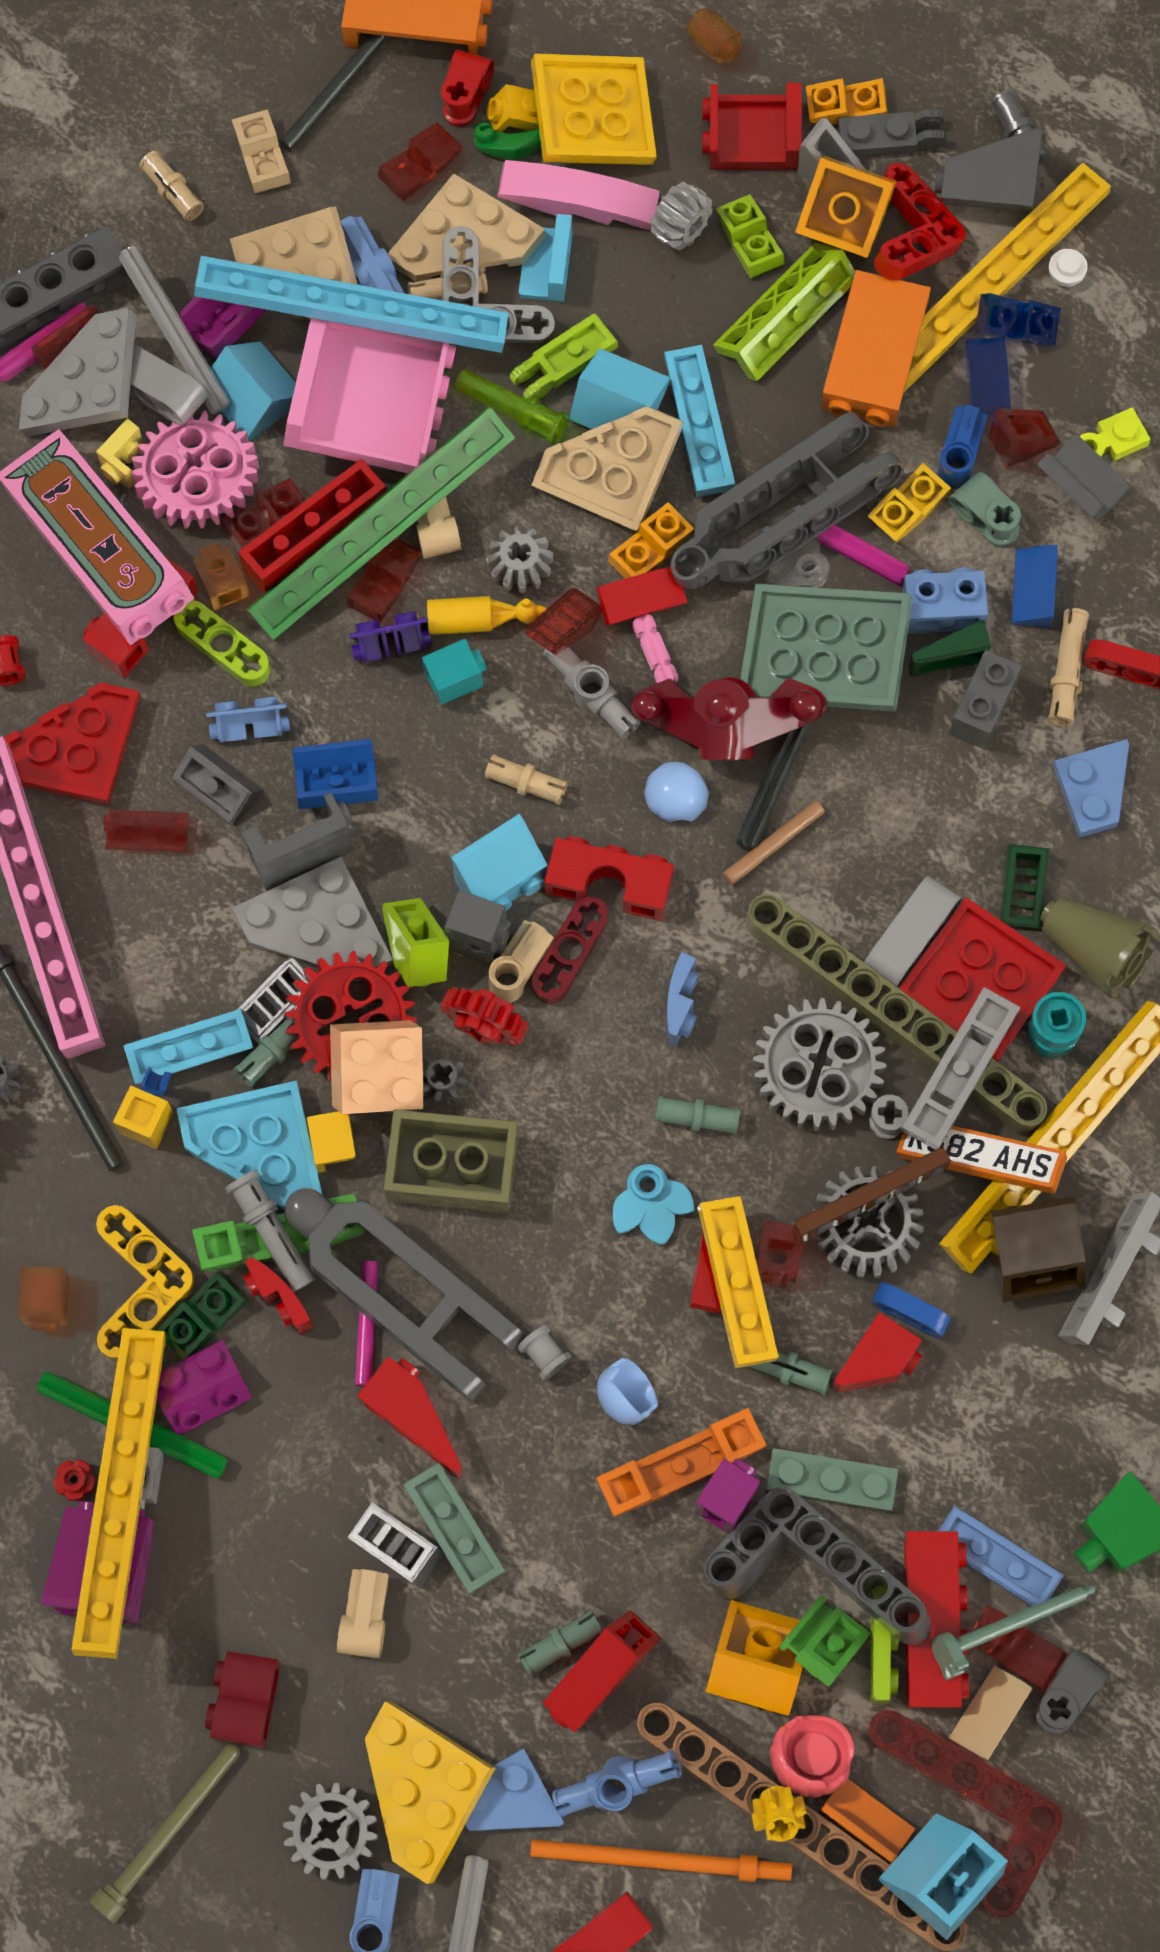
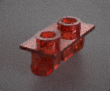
(146, 830)

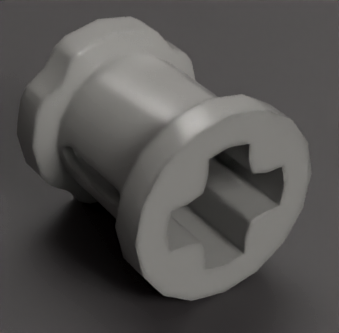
(877, 1120)
(544, 1352)

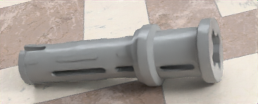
(261, 1213)

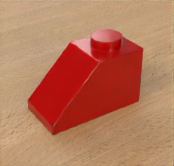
(879, 1357)

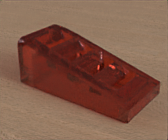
(569, 617)

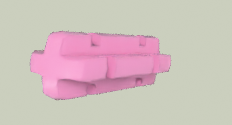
(654, 648)

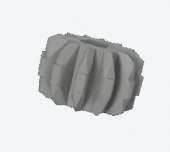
(681, 216)
(515, 571)

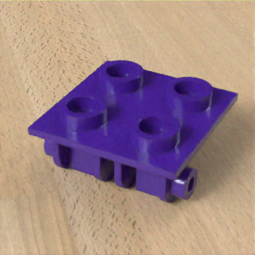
(407, 623)

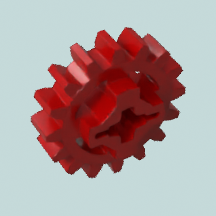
(484, 1016)

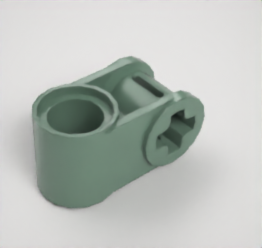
(983, 505)

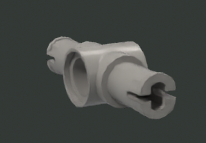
(602, 703)

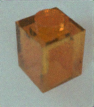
(43, 1297)

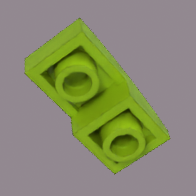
(749, 236)

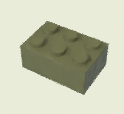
(451, 1161)

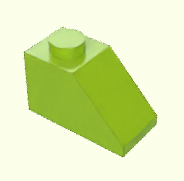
(416, 942)

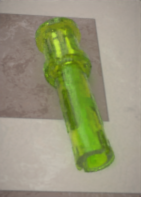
(527, 412)

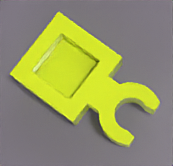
(1118, 435)

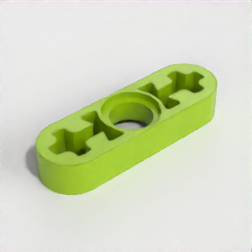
(236, 668)

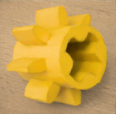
(778, 1813)

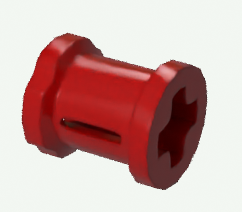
(10, 669)

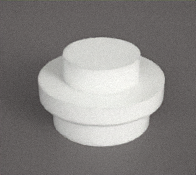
(1067, 267)

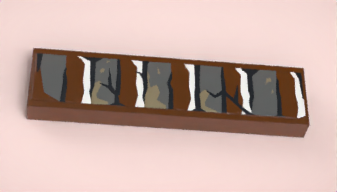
(871, 1195)

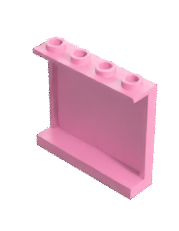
(368, 395)

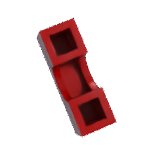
(111, 648)
(577, 865)

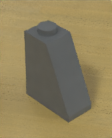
(994, 175)

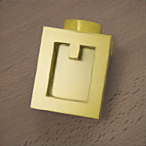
(119, 450)

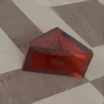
(1021, 435)

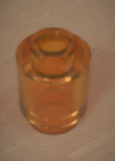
(714, 35)

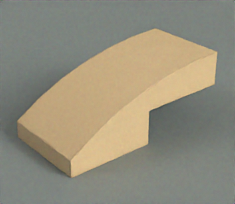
(261, 151)

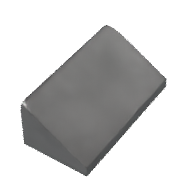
(216, 783)

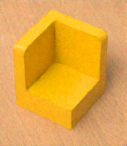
(143, 1117)
(331, 1139)

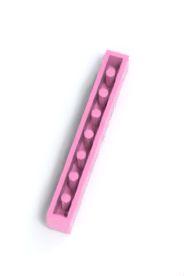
(43, 919)

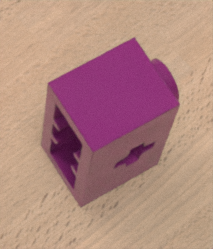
(728, 1495)

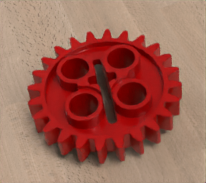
(333, 985)

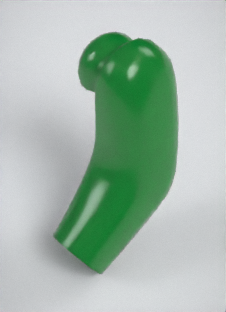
(506, 145)

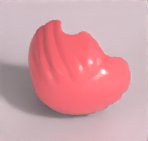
(812, 1755)

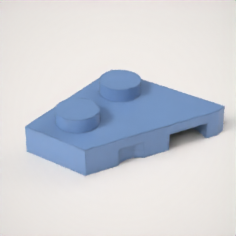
(1094, 786)
(514, 1799)

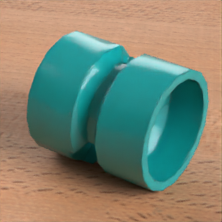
(1056, 1024)

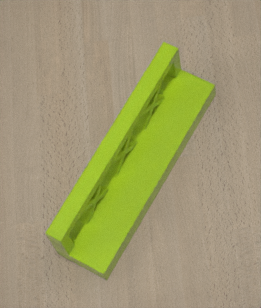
(790, 311)

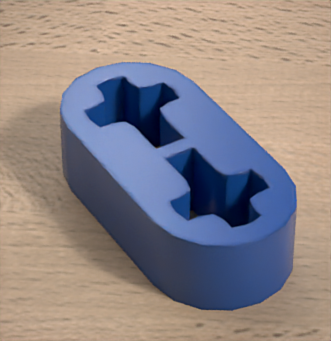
(910, 1310)

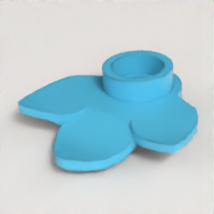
(651, 1210)

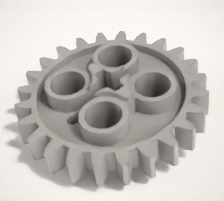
(853, 1074)

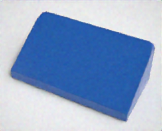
(1034, 586)

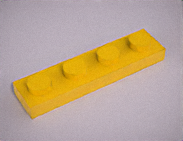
(737, 1282)

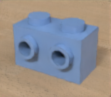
(946, 599)

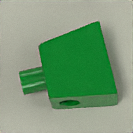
(1121, 1528)

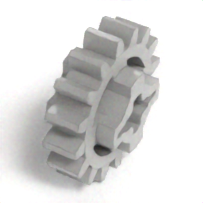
(342, 1847)

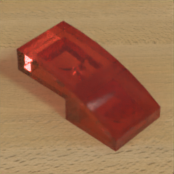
(422, 161)
(384, 579)
(1021, 1652)

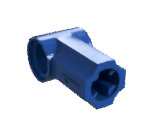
(962, 445)

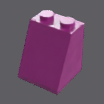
(69, 1557)

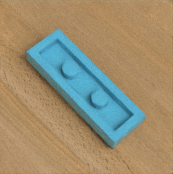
(189, 1045)

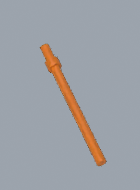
(746, 1867)

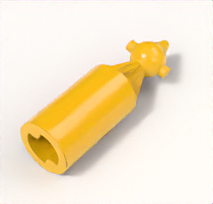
(476, 614)

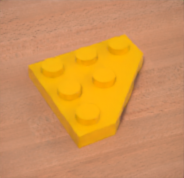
(422, 1788)

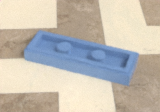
(1003, 1560)

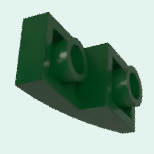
(203, 1315)

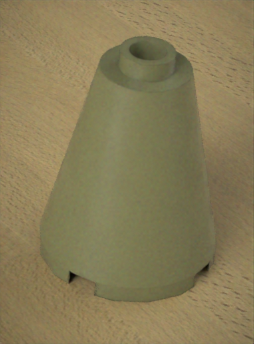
(1101, 943)

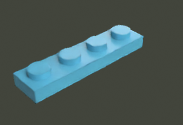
(702, 425)

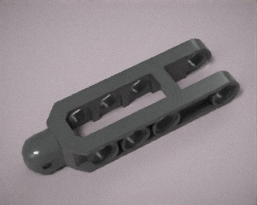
(801, 465)
(322, 1221)

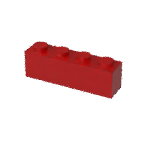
(310, 525)
(933, 1576)

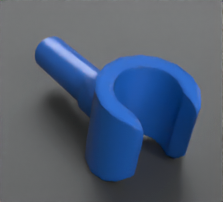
(155, 1083)

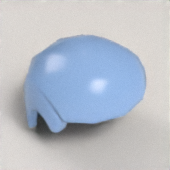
(676, 792)
(626, 1392)

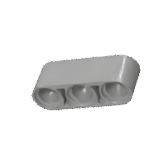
(164, 387)
(913, 930)

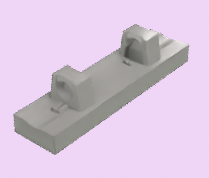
(960, 1068)
(1127, 1239)

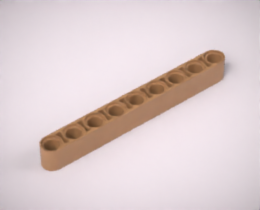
(810, 1847)

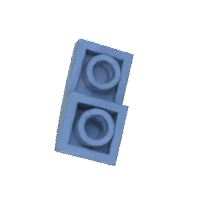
(680, 1008)

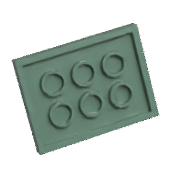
(829, 639)

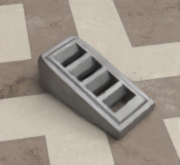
(278, 979)
(426, 1563)

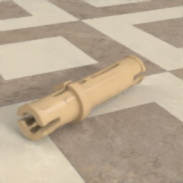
(1066, 679)

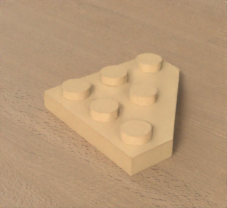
(501, 232)
(302, 245)
(612, 466)

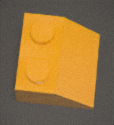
(751, 1664)

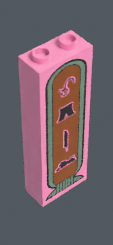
(95, 537)

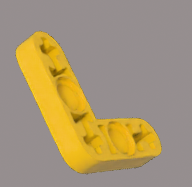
(153, 1288)

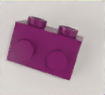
(217, 323)
(201, 1388)

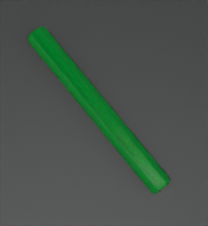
(161, 1437)

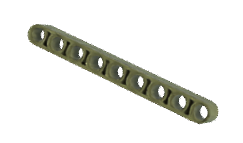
(885, 996)

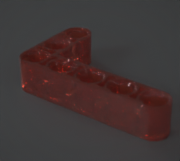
(979, 1796)

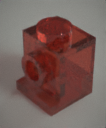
(778, 1238)

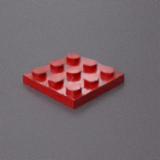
(978, 953)

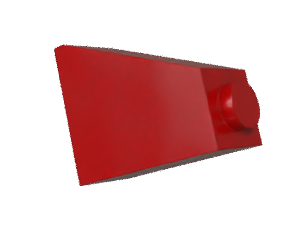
(601, 1671)

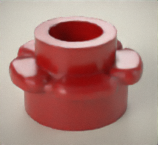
(85, 1482)

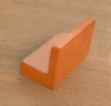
(867, 1821)

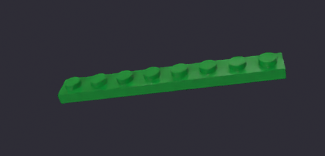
(381, 523)

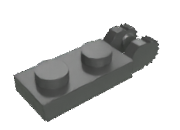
(892, 132)

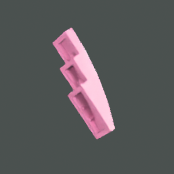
(578, 193)

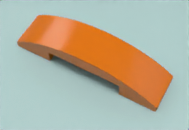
(680, 1464)

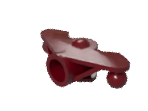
(727, 715)

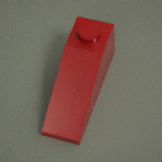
(403, 1404)

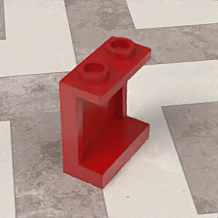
(753, 130)

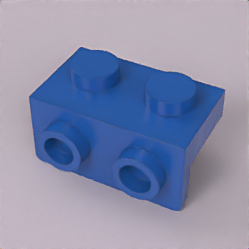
(338, 768)

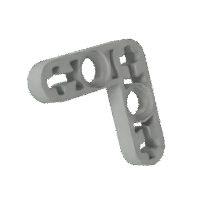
(471, 254)

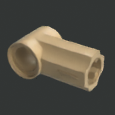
(438, 531)
(519, 960)
(363, 1625)

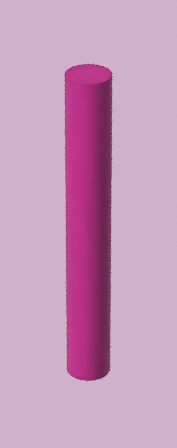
(366, 1330)

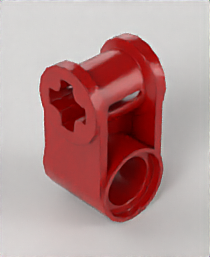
(465, 87)

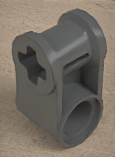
(1072, 1687)

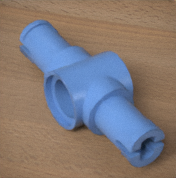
(634, 1775)

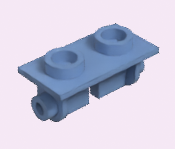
(232, 719)

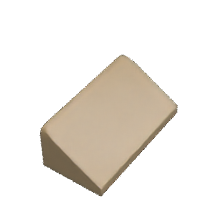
(990, 1713)

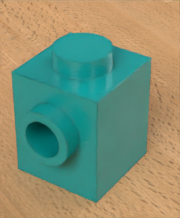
(454, 671)

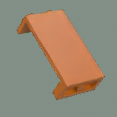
(418, 19)
(875, 348)

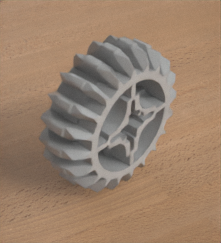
(880, 1235)

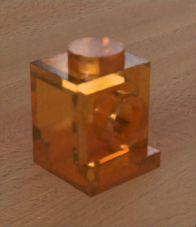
(224, 587)

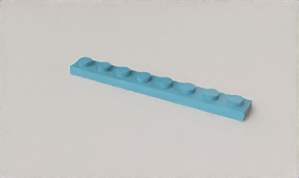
(351, 304)

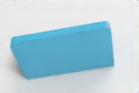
(547, 268)

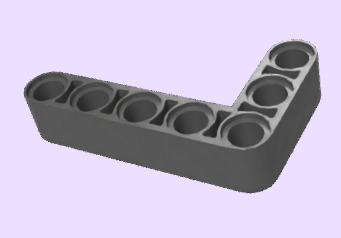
(823, 1556)

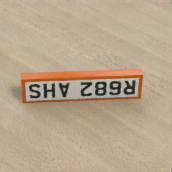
(994, 1158)

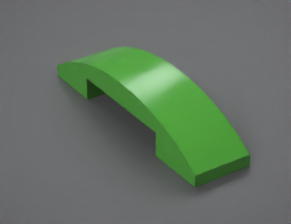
(230, 1244)

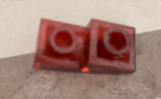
(259, 516)

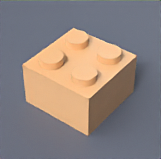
(376, 1066)

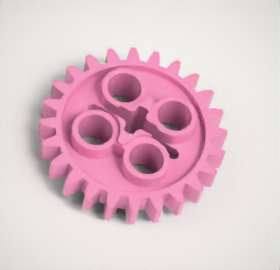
(195, 470)

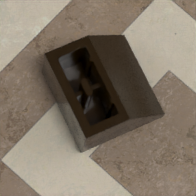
(1037, 1249)

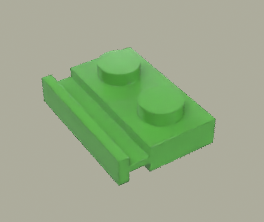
(825, 1641)

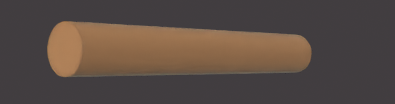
(773, 842)

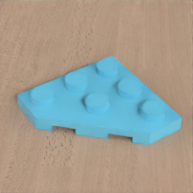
(253, 1132)

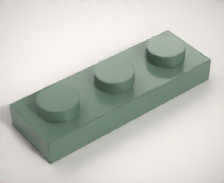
(833, 1480)
(454, 1528)

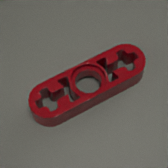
(593, 930)

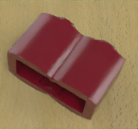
(244, 1699)

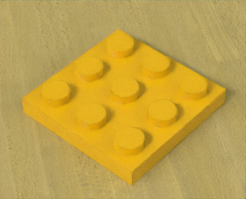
(593, 109)

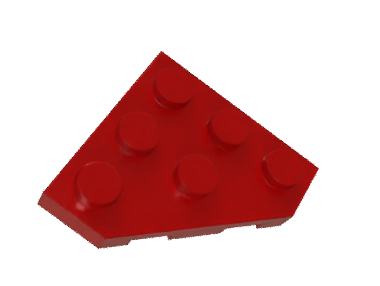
(78, 744)

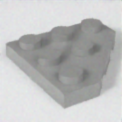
(86, 380)
(313, 919)

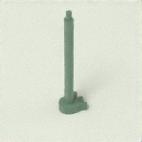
(949, 1650)

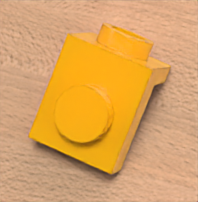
(513, 108)

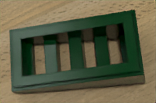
(953, 651)
(1024, 852)

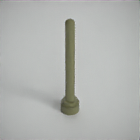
(113, 1897)

